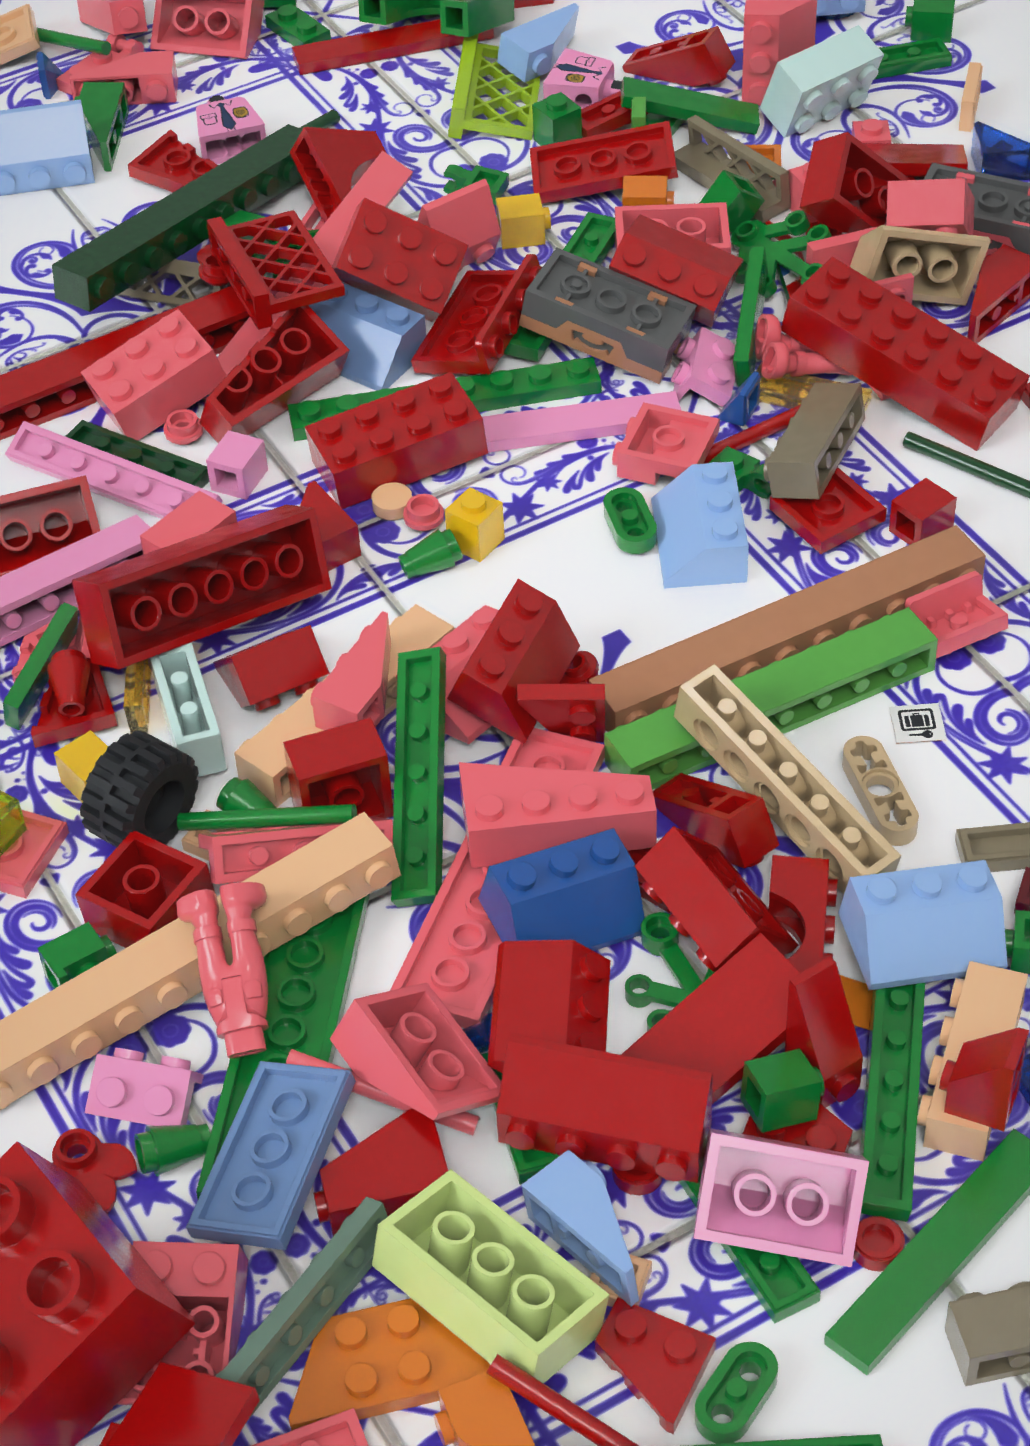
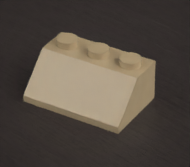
(941, 262)

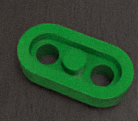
(630, 520)
(732, 1395)

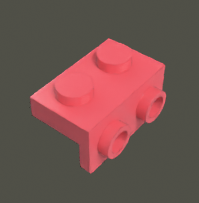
(958, 613)

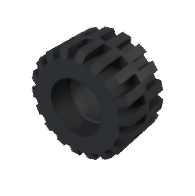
(138, 788)

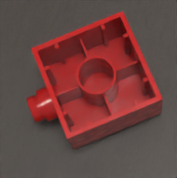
(75, 1307)

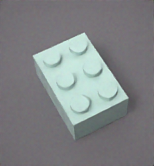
(821, 81)

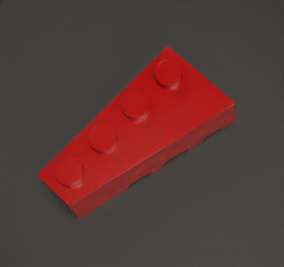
(278, 371)

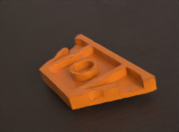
(380, 1363)

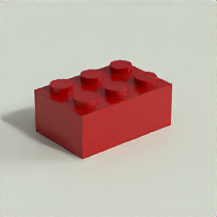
(399, 259)

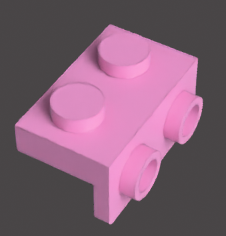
(705, 367)
(141, 1091)

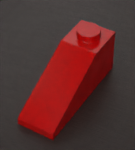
(684, 60)
(999, 291)
(720, 816)
(824, 1029)

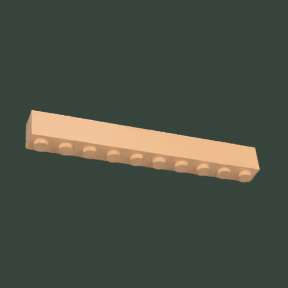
(163, 967)

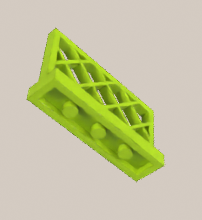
(471, 85)

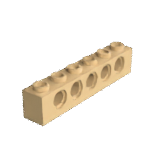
(774, 769)

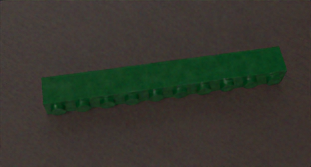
(176, 222)

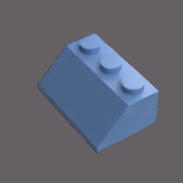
(376, 332)

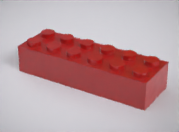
(904, 353)
(201, 585)

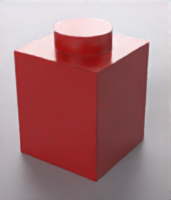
(922, 511)

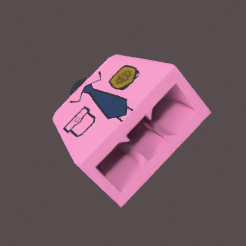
(581, 78)
(227, 127)

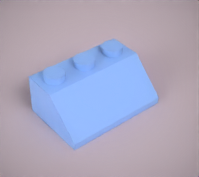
(44, 148)
(701, 528)
(924, 923)

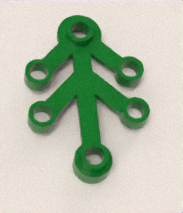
(780, 252)
(667, 947)

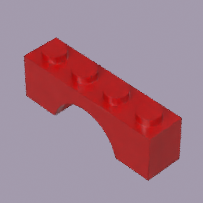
(799, 902)

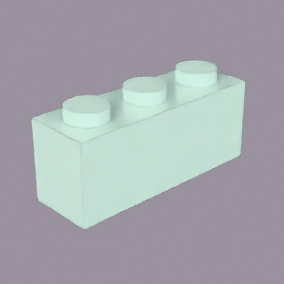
(188, 708)

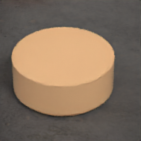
(390, 500)

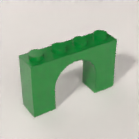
(456, 16)

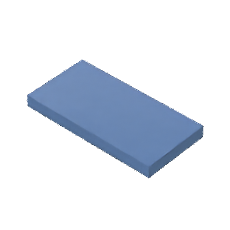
(271, 1155)

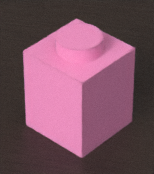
(237, 465)

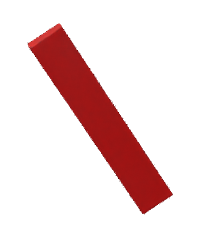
(376, 46)

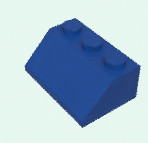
(567, 893)

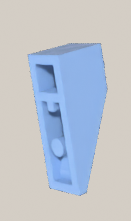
(537, 45)
(575, 1210)

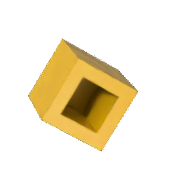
(522, 220)
(476, 523)
(78, 760)

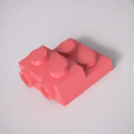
(663, 443)

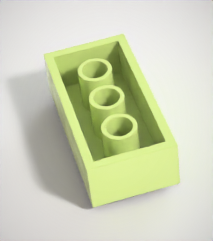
(489, 1278)

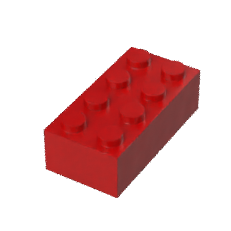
(396, 439)

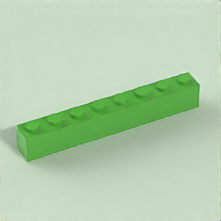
(787, 693)

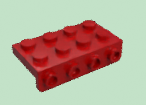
(477, 321)

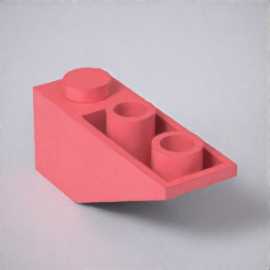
(146, 75)
(358, 682)

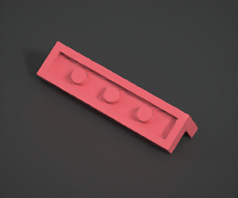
(245, 852)

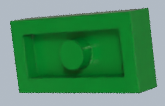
(296, 26)

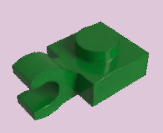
(497, 180)
(747, 470)

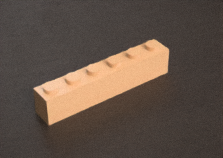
(263, 755)

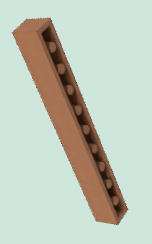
(789, 624)

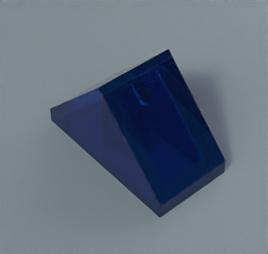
(1000, 153)

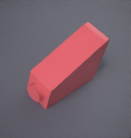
(114, 16)

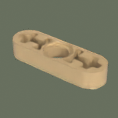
(883, 773)

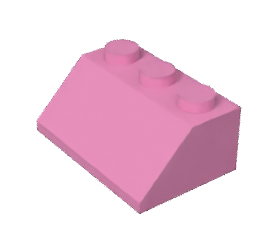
(780, 1197)

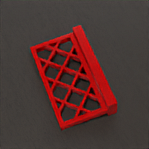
(247, 272)

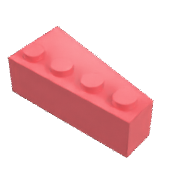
(533, 809)

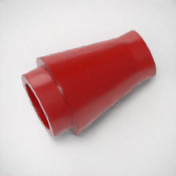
(69, 679)

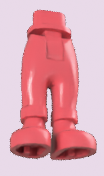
(786, 355)
(238, 991)

